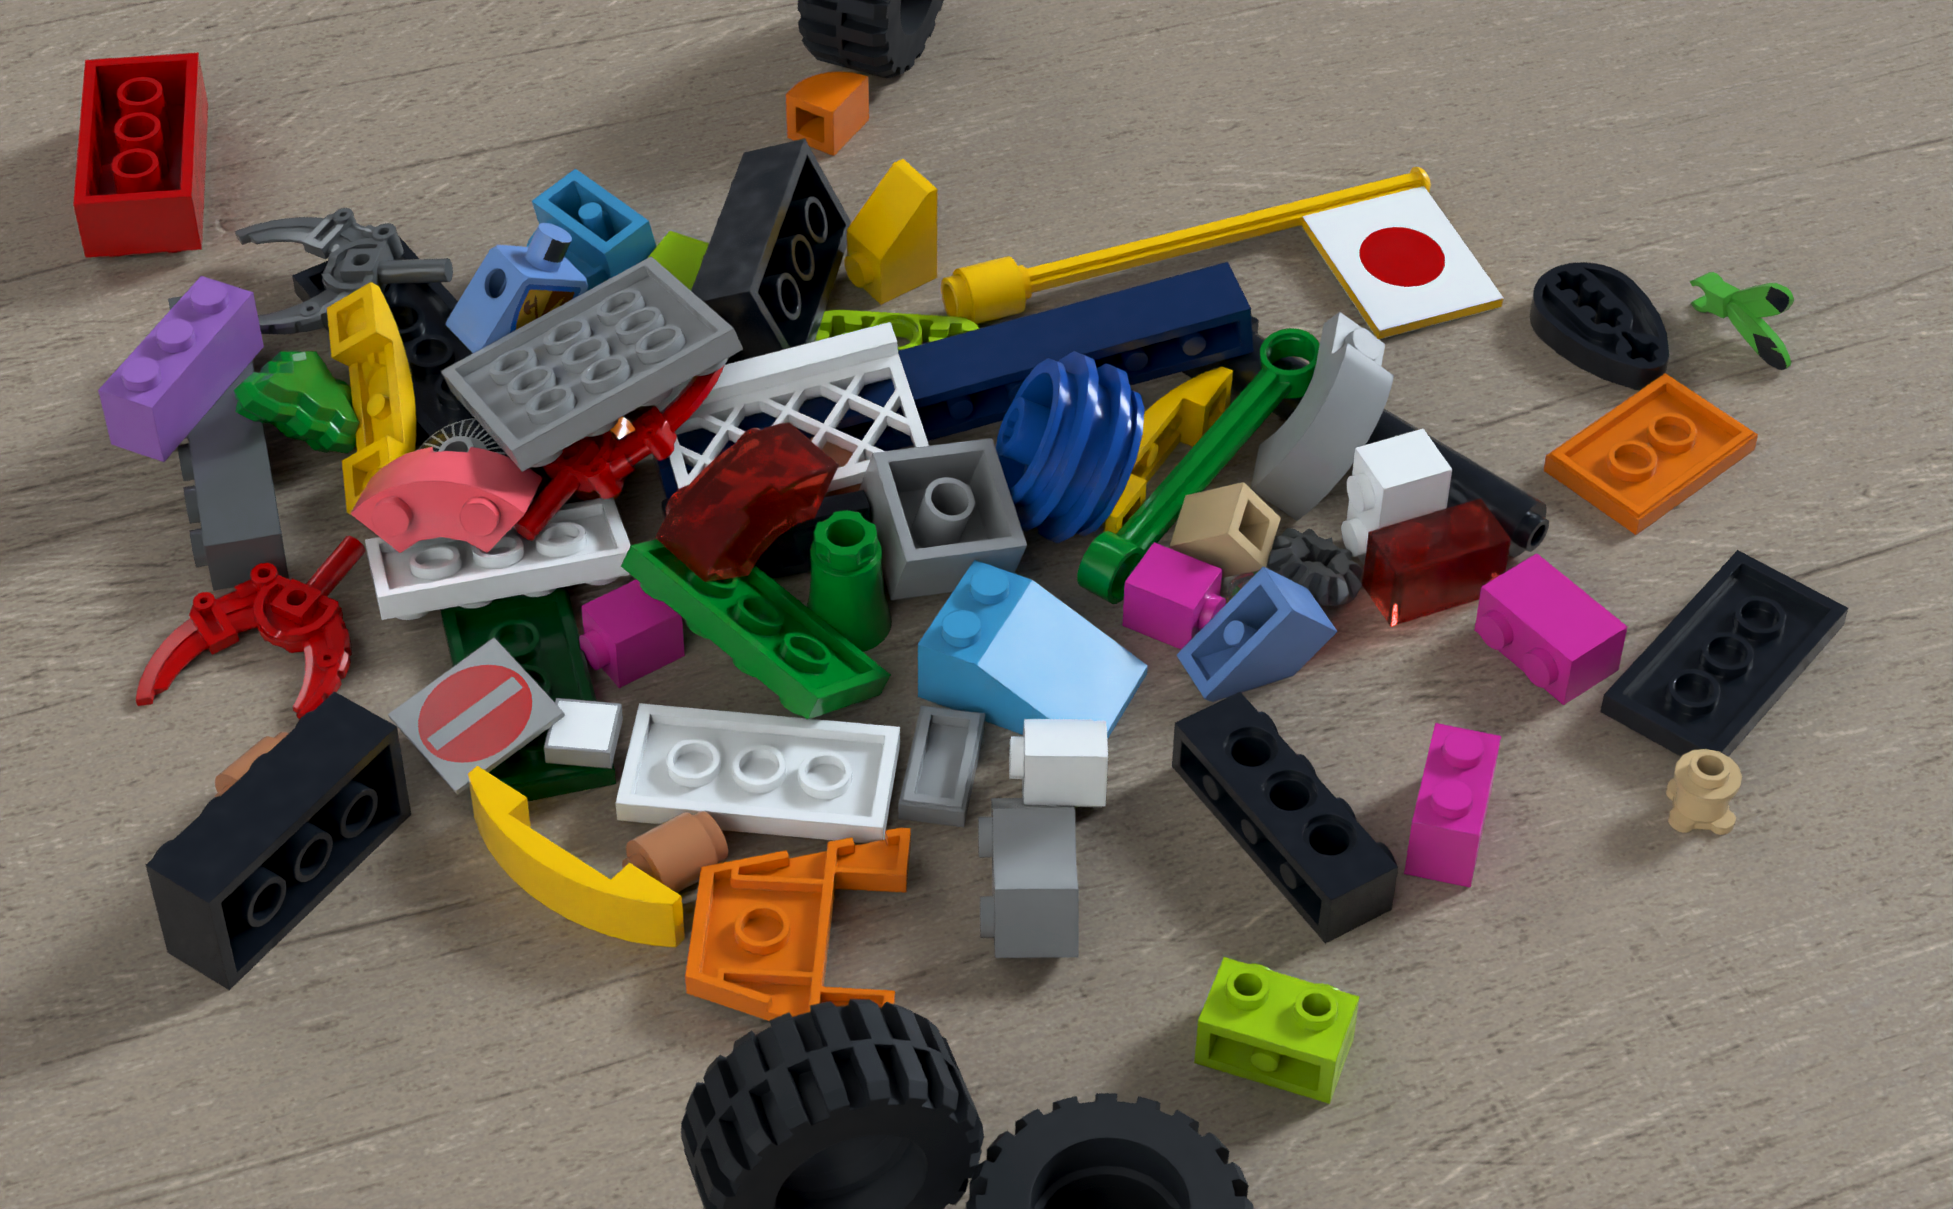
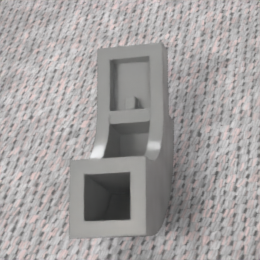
(1332, 419)

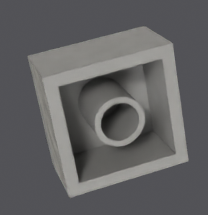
(939, 514)

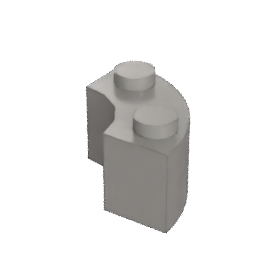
(1032, 880)

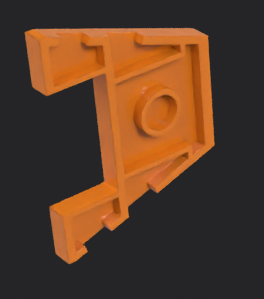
(768, 924)

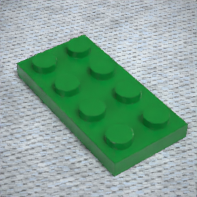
(763, 632)

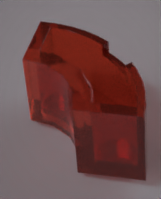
(746, 501)

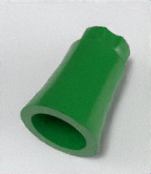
(849, 579)

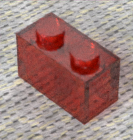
(1434, 561)

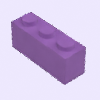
(181, 368)

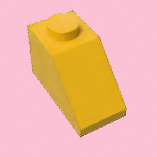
(894, 236)

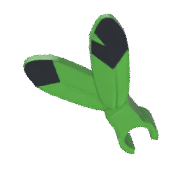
(1745, 312)

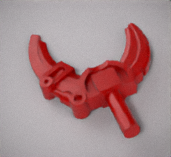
(604, 459)
(285, 614)

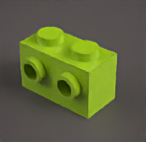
(1276, 1029)

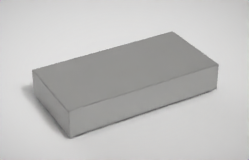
(941, 766)

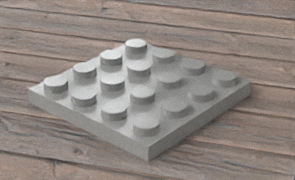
(591, 363)

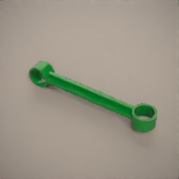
(1115, 556)

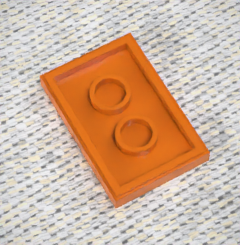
(1650, 453)

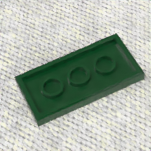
(546, 645)

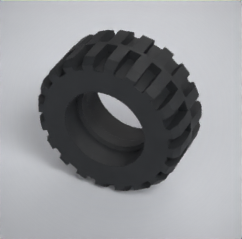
(868, 34)
(834, 1115)
(1107, 1159)

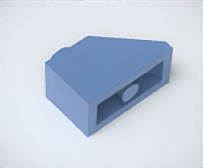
(1257, 637)

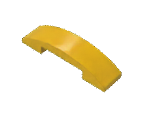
(380, 382)
(1174, 418)
(624, 907)

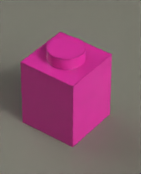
(1171, 596)
(630, 634)

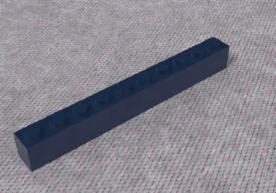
(976, 374)

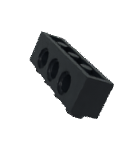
(1284, 816)

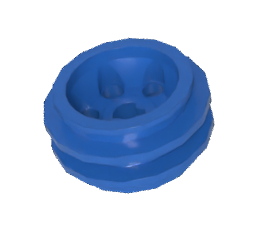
(1070, 445)

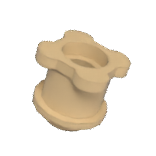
(1702, 792)

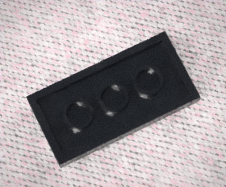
(1724, 659)

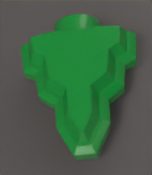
(301, 401)

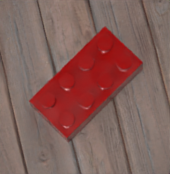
(141, 155)

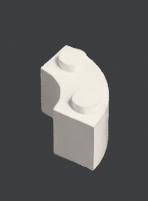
(1061, 762)

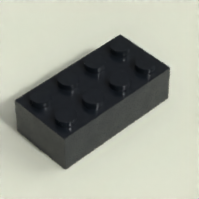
(774, 250)
(279, 839)

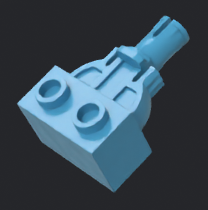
(603, 229)

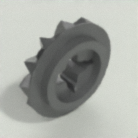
(1317, 566)

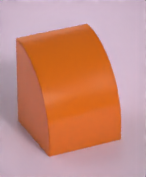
(828, 109)

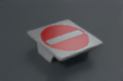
(476, 714)

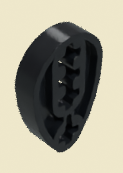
(1628, 337)

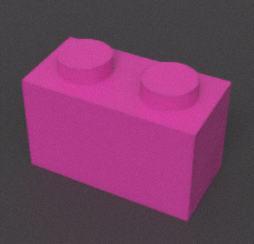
(1550, 628)
(1452, 805)

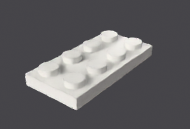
(576, 547)
(760, 772)

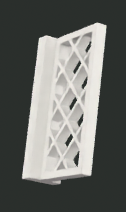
(787, 378)

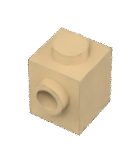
(1226, 529)

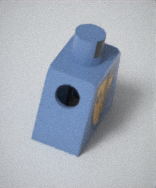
(516, 288)

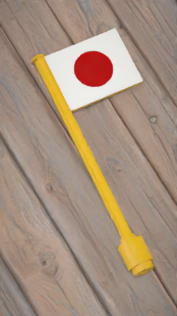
(1378, 239)

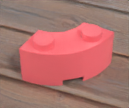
(446, 496)

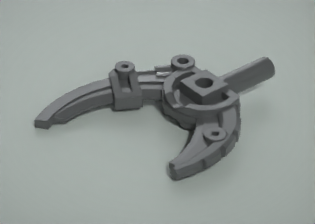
(355, 259)

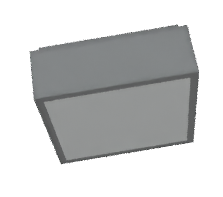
(585, 733)

